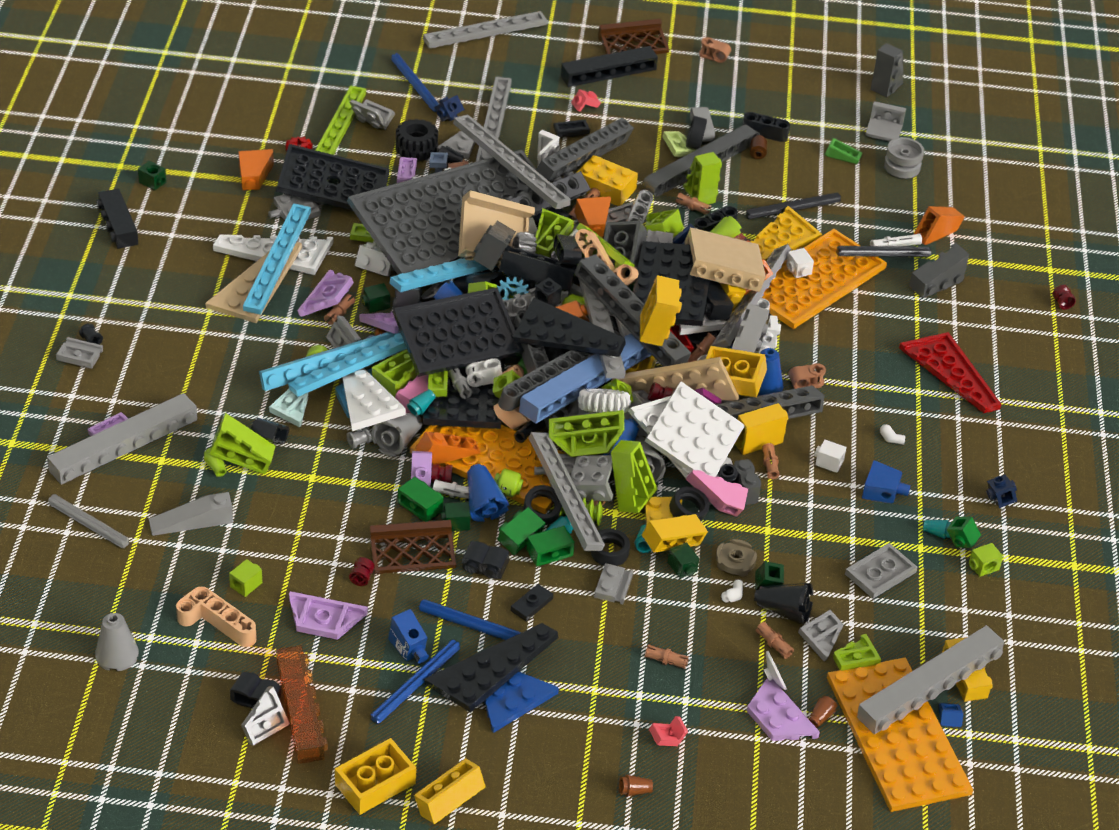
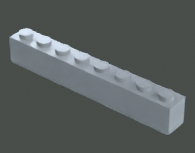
(122, 438)
(930, 680)

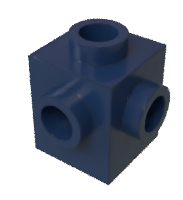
(449, 108)
(1002, 491)

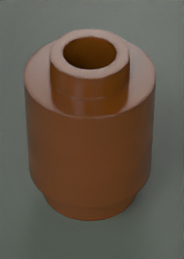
(758, 147)

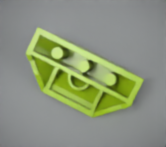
(587, 433)

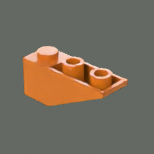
(447, 447)

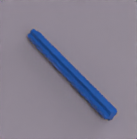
(414, 81)
(467, 620)
(414, 681)

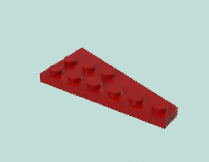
(948, 363)

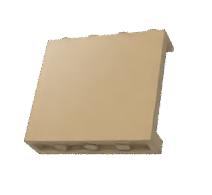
(484, 210)
(726, 259)

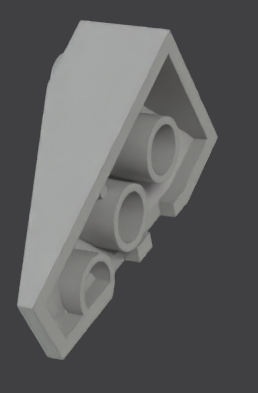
(196, 514)

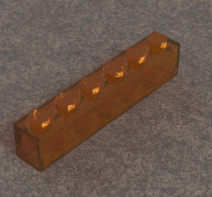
(300, 704)

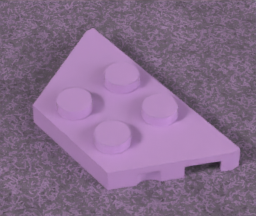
(326, 293)
(381, 320)
(324, 616)
(779, 715)

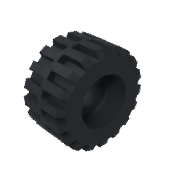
(416, 139)

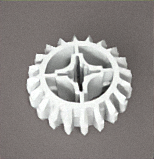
(603, 400)

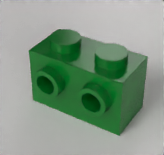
(420, 499)
(515, 533)
(550, 546)

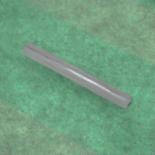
(88, 521)

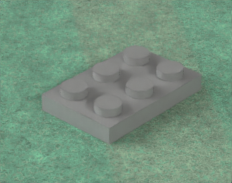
(881, 570)

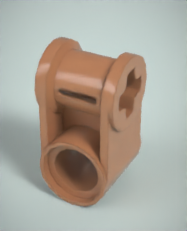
(714, 49)
(806, 376)

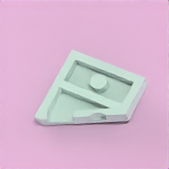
(290, 407)

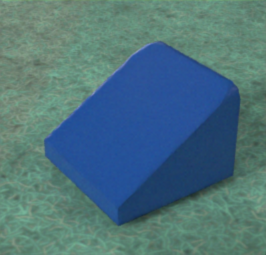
(950, 715)

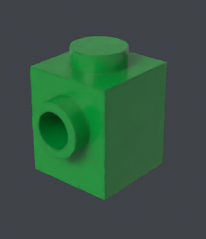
(964, 532)

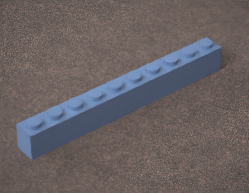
(566, 387)

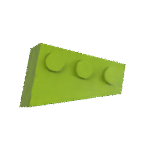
(704, 178)
(241, 446)
(632, 476)

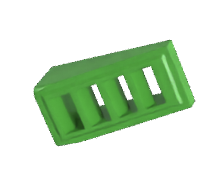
(842, 151)

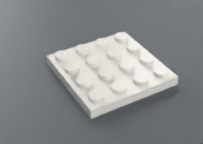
(694, 431)

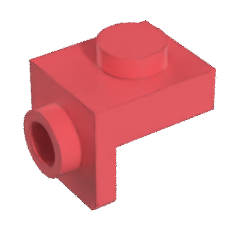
(585, 98)
(669, 734)

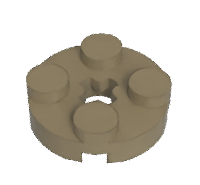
(739, 566)

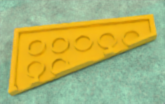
(786, 229)

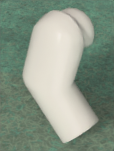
(890, 436)
(733, 594)

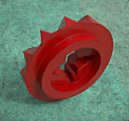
(306, 143)

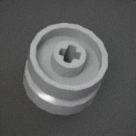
(904, 157)

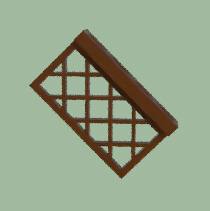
(632, 31)
(411, 533)

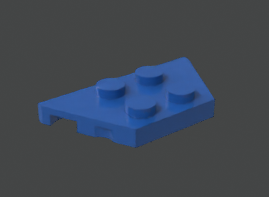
(517, 698)

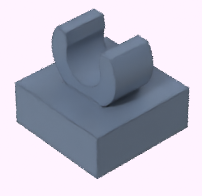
(438, 161)

